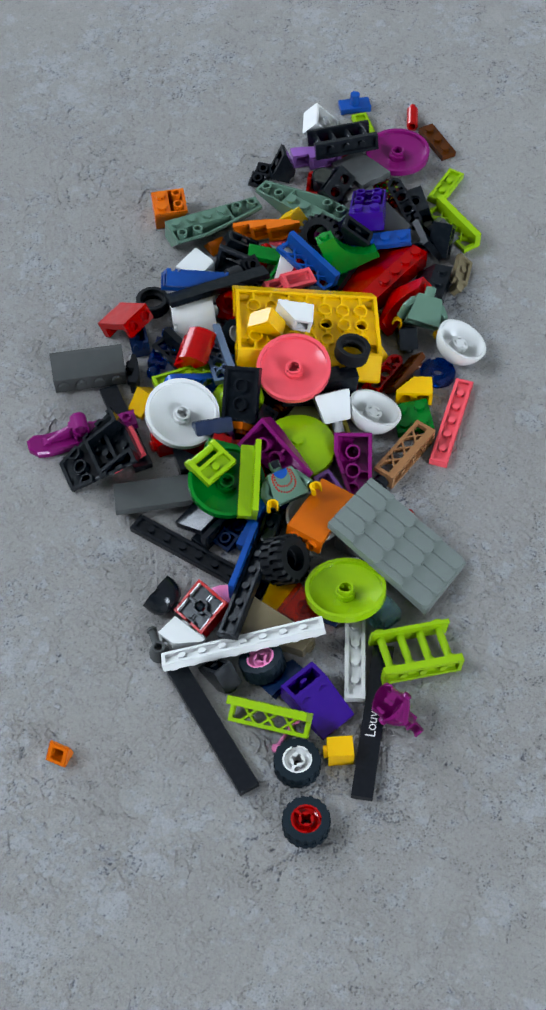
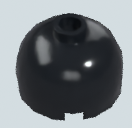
(164, 598)

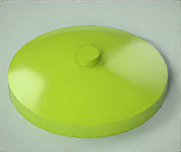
(311, 439)
(345, 590)

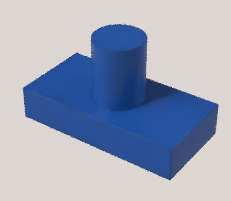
(354, 104)

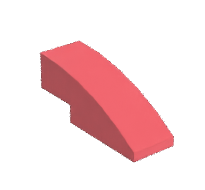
(295, 279)

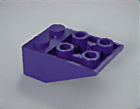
(369, 208)
(314, 693)

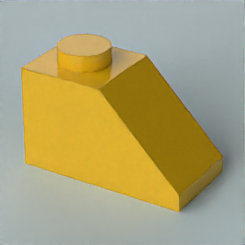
(415, 389)

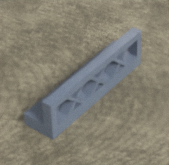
(223, 356)

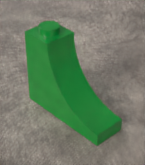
(344, 256)

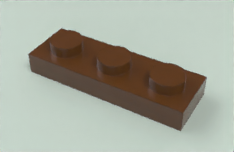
(437, 142)
(405, 373)

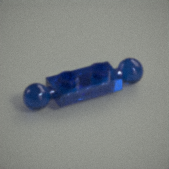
(155, 361)

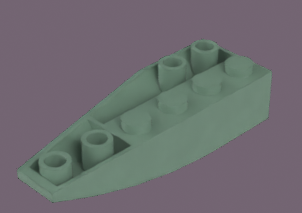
(288, 198)
(209, 221)

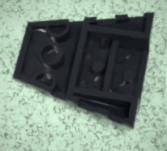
(100, 453)

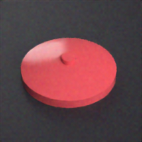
(294, 368)

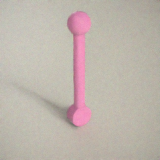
(274, 746)

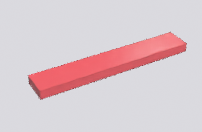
(451, 423)

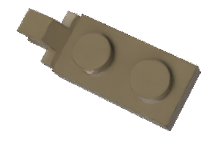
(460, 274)

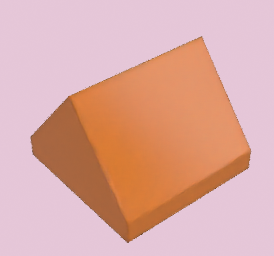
(213, 246)
(59, 753)

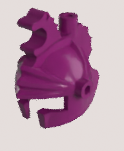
(395, 708)

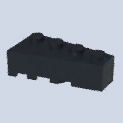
(339, 379)

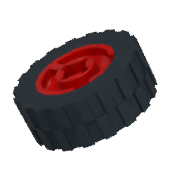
(306, 834)

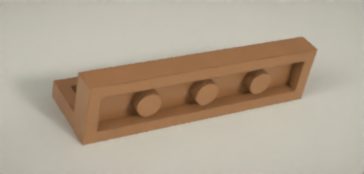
(410, 457)

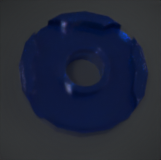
(438, 364)

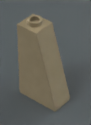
(263, 617)

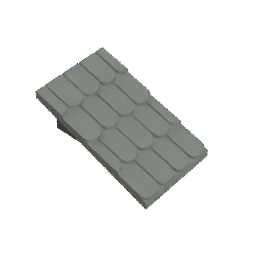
(396, 545)

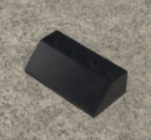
(439, 277)

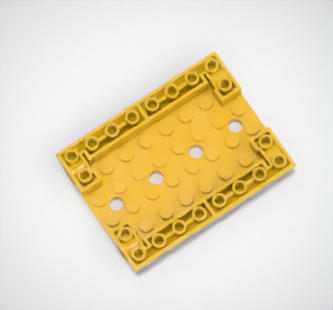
(336, 308)

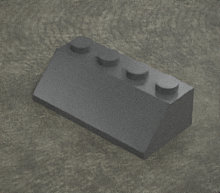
(88, 368)

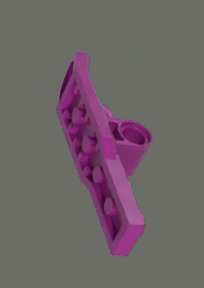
(71, 435)

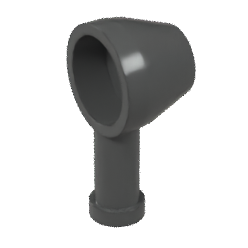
(155, 655)

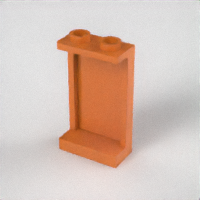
(314, 514)

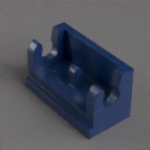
(140, 344)

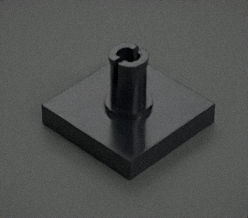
(425, 241)

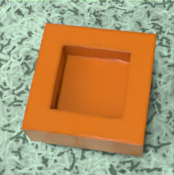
(241, 427)

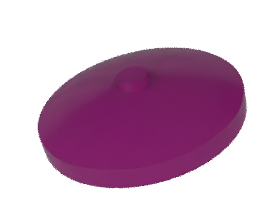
(400, 151)

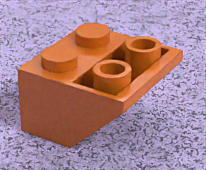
(168, 205)

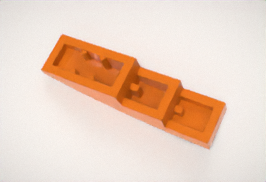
(267, 228)

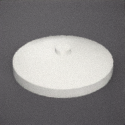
(175, 407)

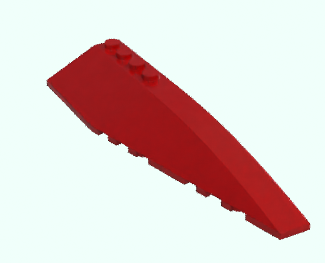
(387, 272)

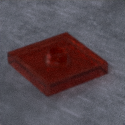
(295, 605)

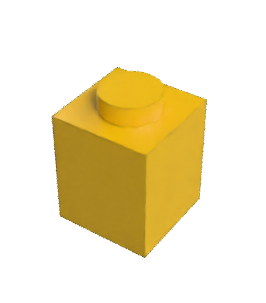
(339, 750)

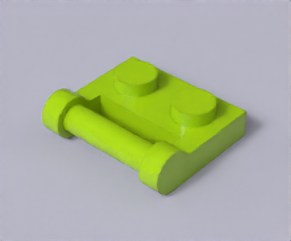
(214, 467)

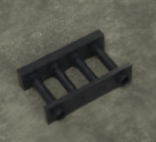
(342, 140)

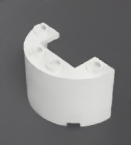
(194, 314)

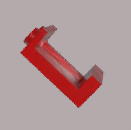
(126, 317)

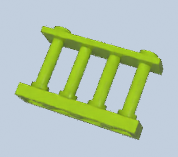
(416, 669)

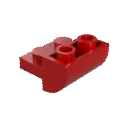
(195, 348)

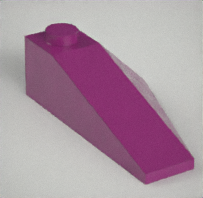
(275, 446)
(354, 458)

